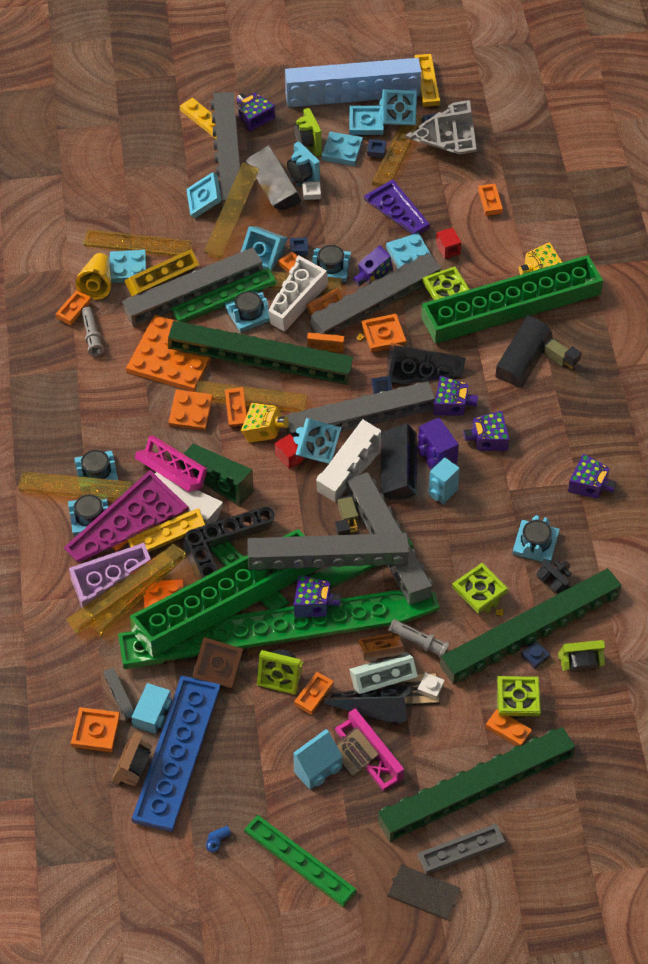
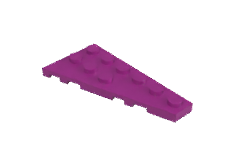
(137, 510)

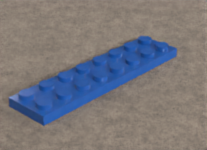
(176, 754)

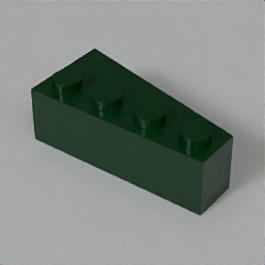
(222, 474)

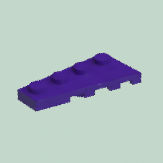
(398, 207)

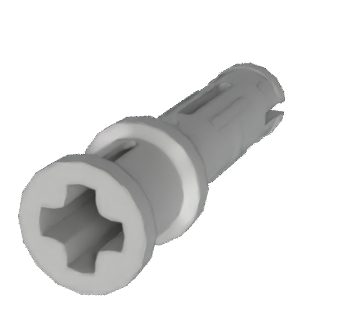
(92, 337)
(428, 642)

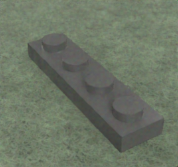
(461, 849)

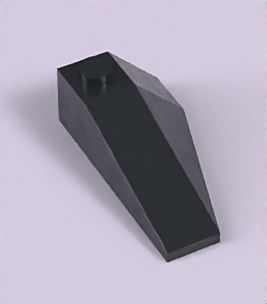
(415, 364)
(386, 705)

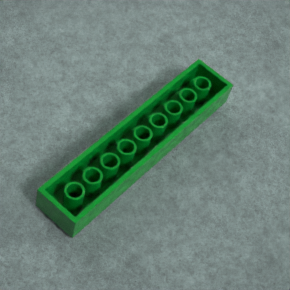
(511, 299)
(209, 602)

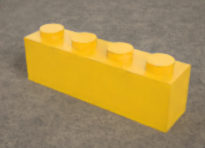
(161, 272)

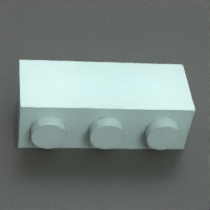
(383, 673)

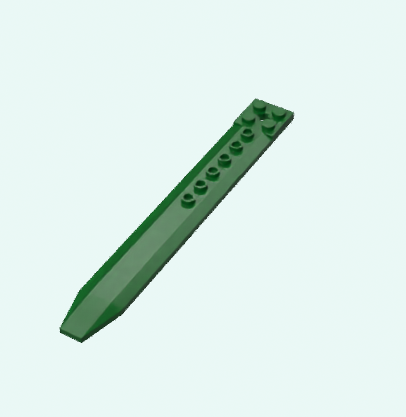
(281, 626)

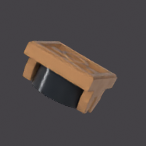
(132, 761)

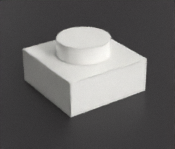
(311, 190)
(430, 686)

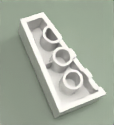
(301, 287)
(350, 460)

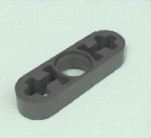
(118, 693)

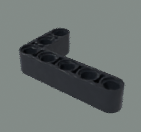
(222, 536)

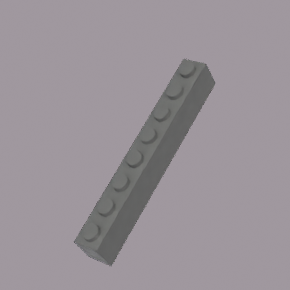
(226, 141)
(190, 286)
(374, 296)
(370, 408)
(379, 520)
(327, 551)

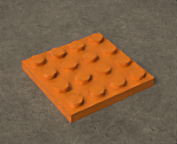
(167, 366)

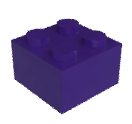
(437, 443)

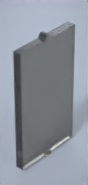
(424, 892)

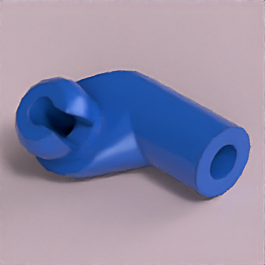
(215, 837)

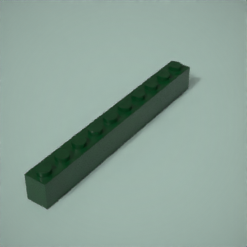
(260, 352)
(530, 626)
(475, 783)

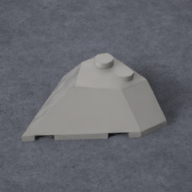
(449, 130)

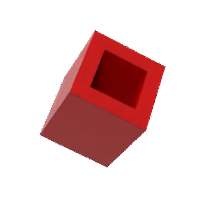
(448, 243)
(286, 451)

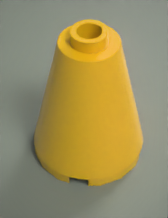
(95, 277)

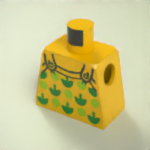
(540, 258)
(263, 423)

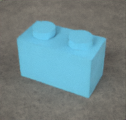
(443, 480)
(151, 708)

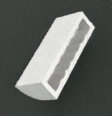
(195, 499)

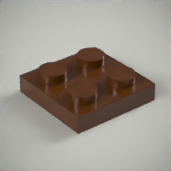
(381, 646)
(217, 662)

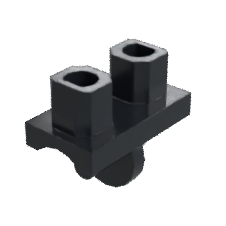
(548, 571)

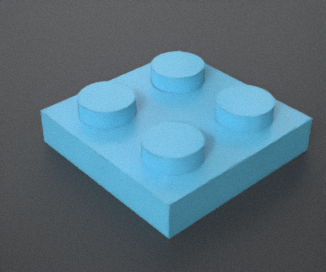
(365, 120)
(342, 148)
(203, 195)
(406, 249)
(126, 264)

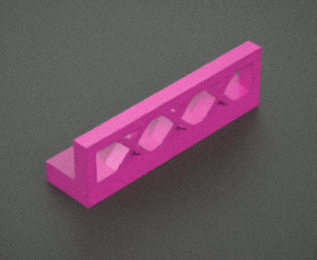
(171, 471)
(385, 757)

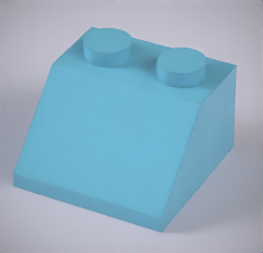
(266, 244)
(317, 760)

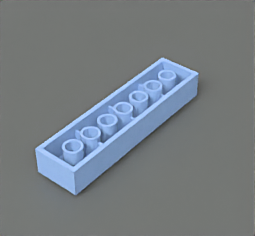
(350, 81)

